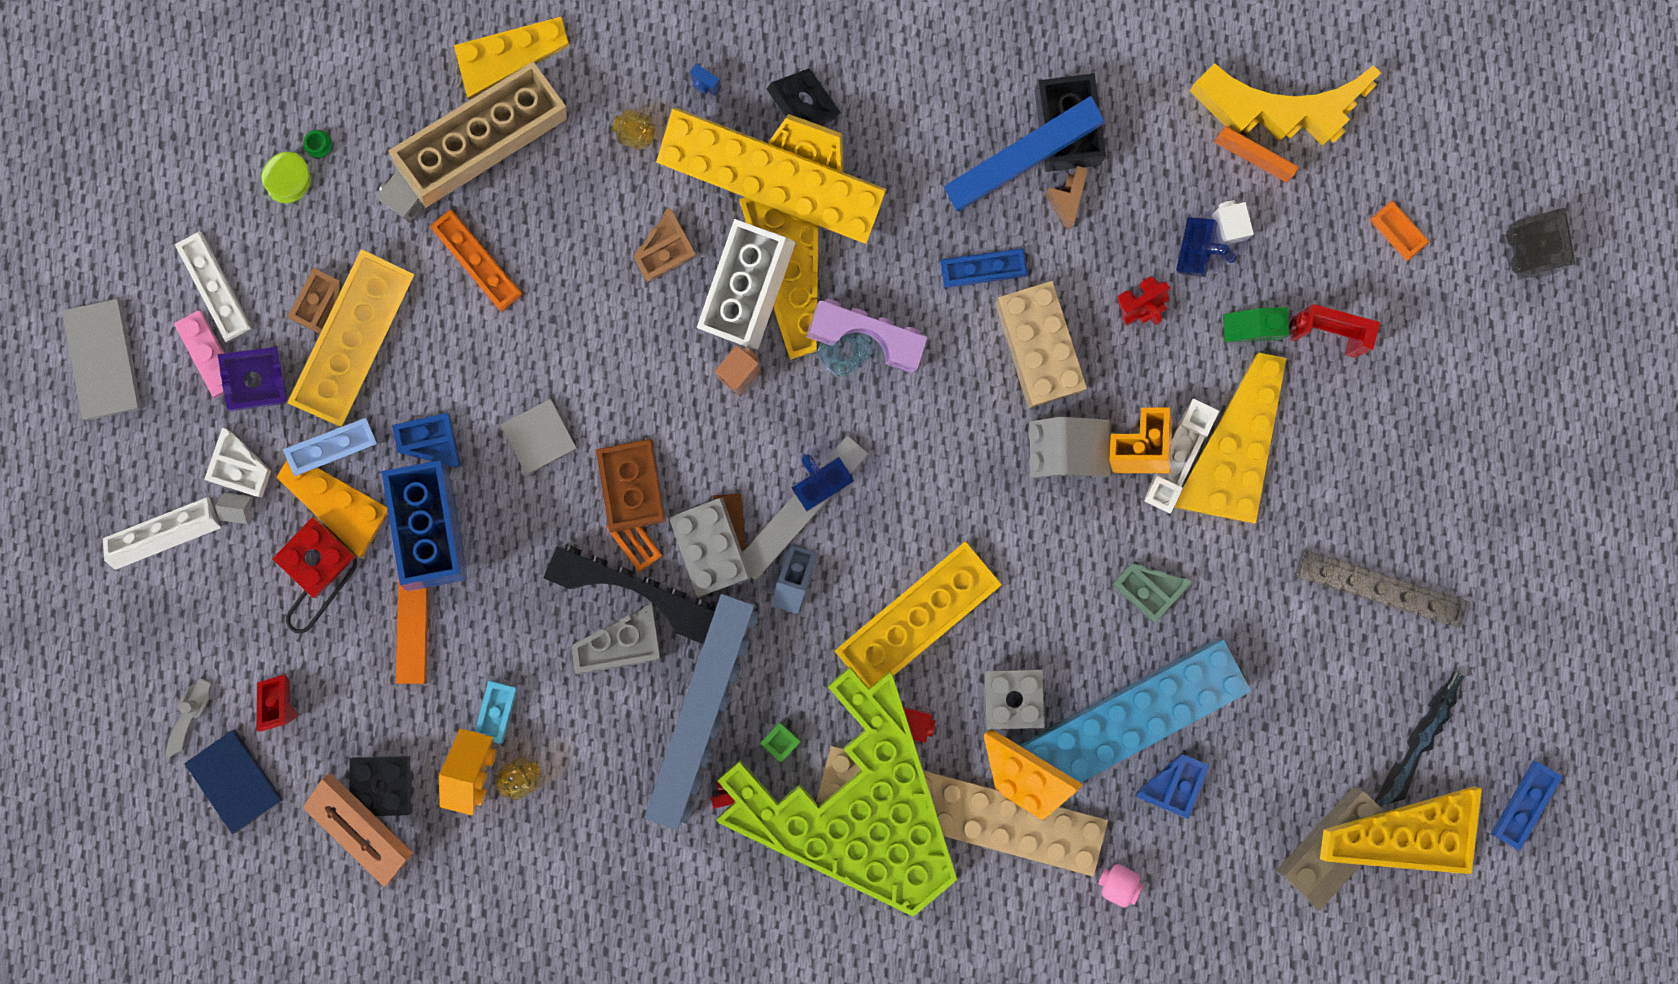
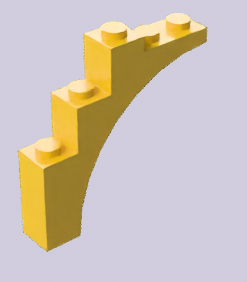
(1281, 115)

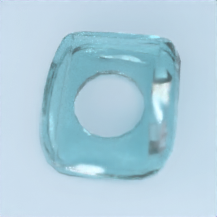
(843, 368)

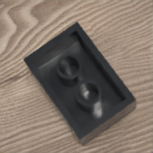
(1056, 97)

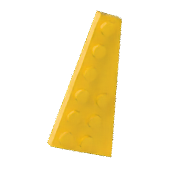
(799, 287)

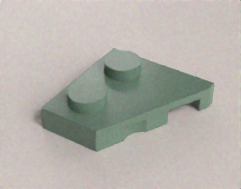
(1150, 589)

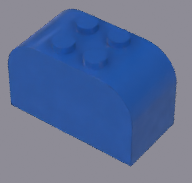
(424, 525)

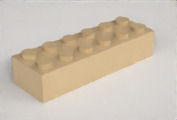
(478, 134)

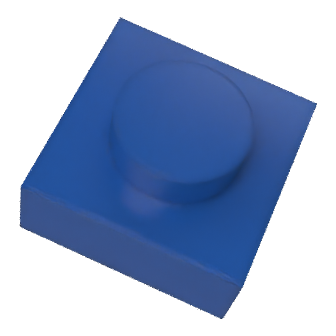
(704, 80)

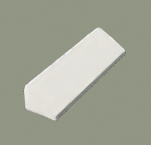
(160, 533)

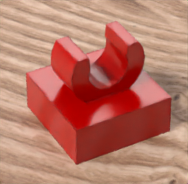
(721, 799)

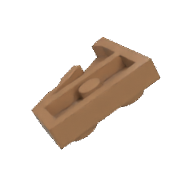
(664, 248)
(315, 300)

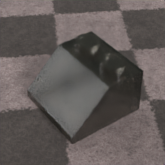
(1540, 244)

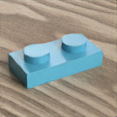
(496, 710)

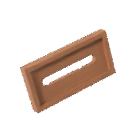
(392, 851)

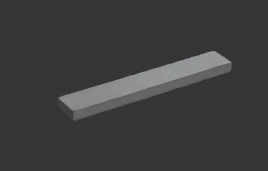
(794, 517)

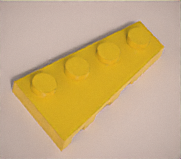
(497, 56)

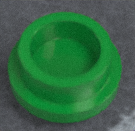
(317, 144)

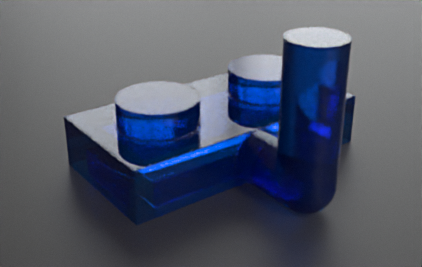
(1198, 247)
(821, 482)

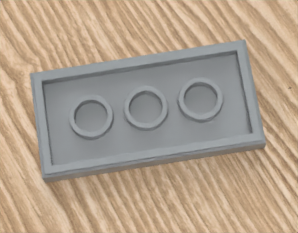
(101, 359)

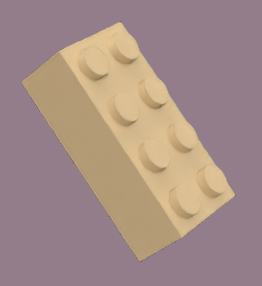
(1040, 345)

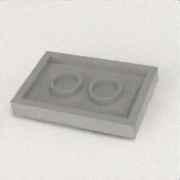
(710, 547)

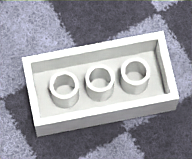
(746, 284)

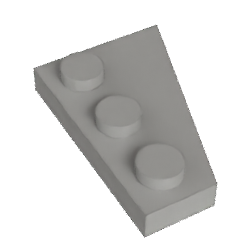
(622, 644)

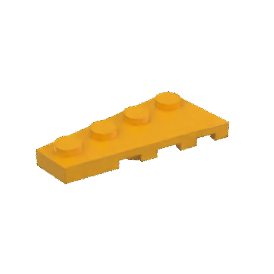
(338, 505)

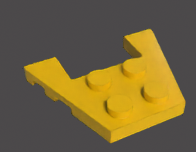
(810, 141)

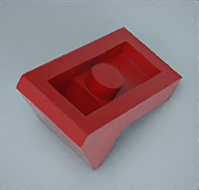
(273, 703)

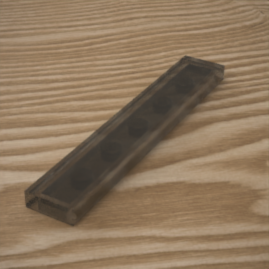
(1381, 588)

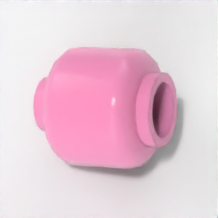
(1121, 885)

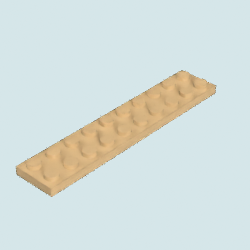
(993, 821)

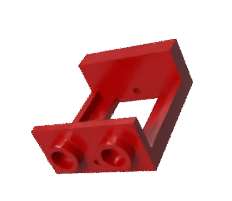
(1360, 330)

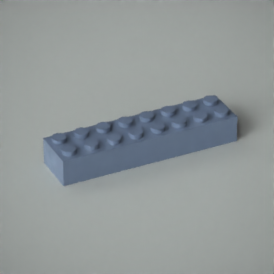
(700, 712)

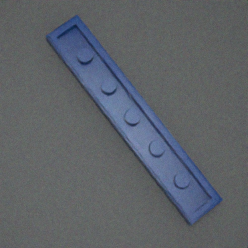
(1025, 154)

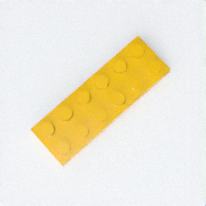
(351, 338)
(919, 616)

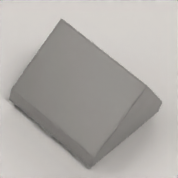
(234, 508)

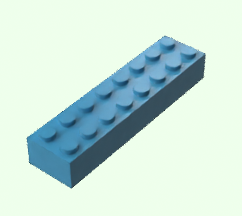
(1142, 713)

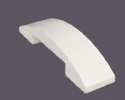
(1185, 445)

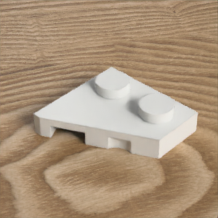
(237, 466)

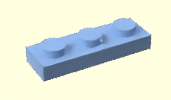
(329, 447)

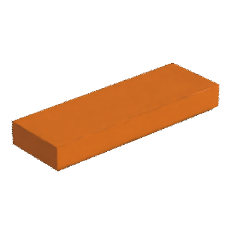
(1256, 154)

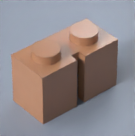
(738, 369)

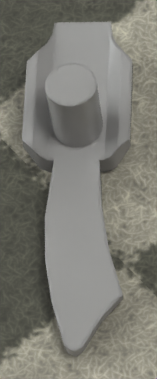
(191, 706)

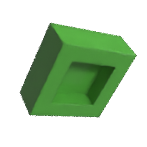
(780, 742)

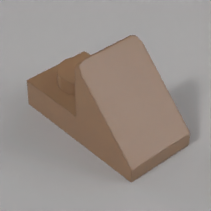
(1067, 203)

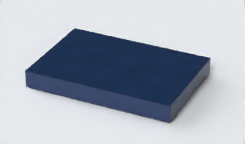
(233, 781)

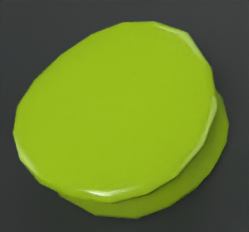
(286, 177)

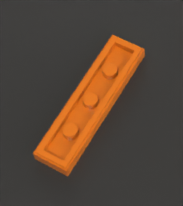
(476, 260)
(412, 636)

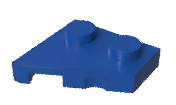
(428, 439)
(1176, 785)

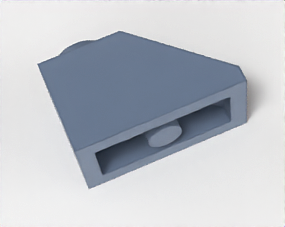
(794, 579)

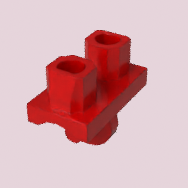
(1148, 305)

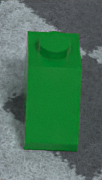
(1256, 325)

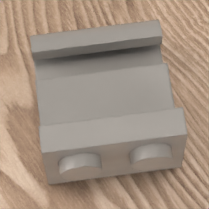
(1069, 447)

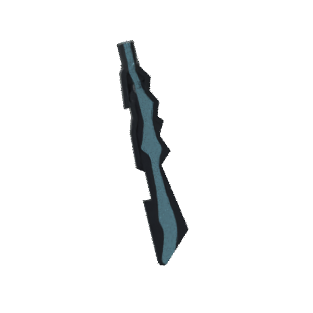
(1421, 740)

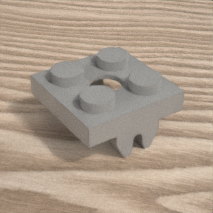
(996, 688)

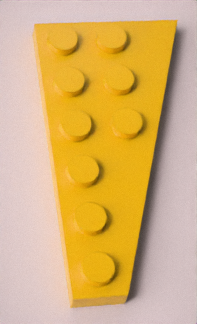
(1234, 460)
(1418, 836)

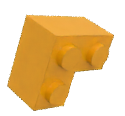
(1144, 451)
(464, 772)

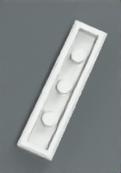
(214, 287)

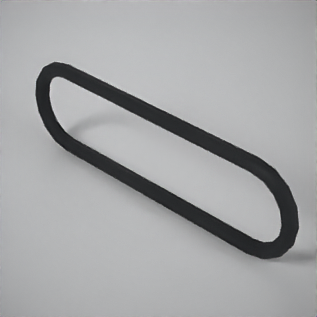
(323, 607)

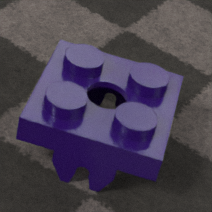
(235, 367)

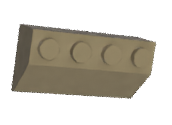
(1305, 870)

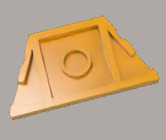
(1026, 777)

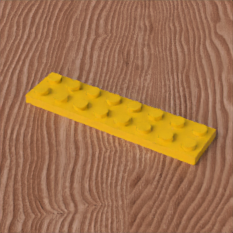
(770, 175)

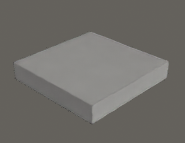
(539, 436)

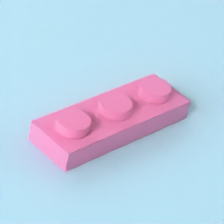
(203, 349)

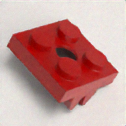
(333, 552)

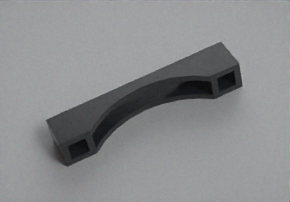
(575, 571)

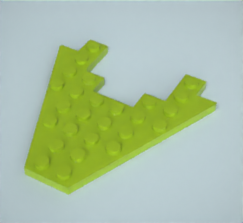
(876, 827)

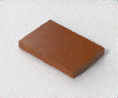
(630, 485)

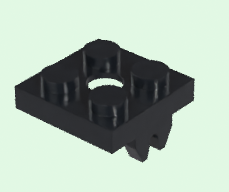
(786, 95)
(397, 775)

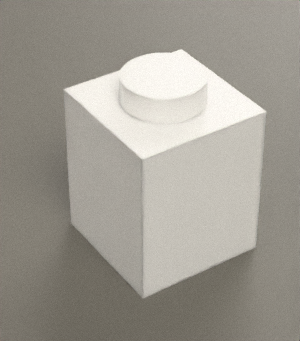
(1232, 222)

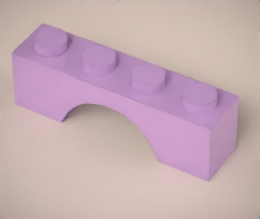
(900, 346)

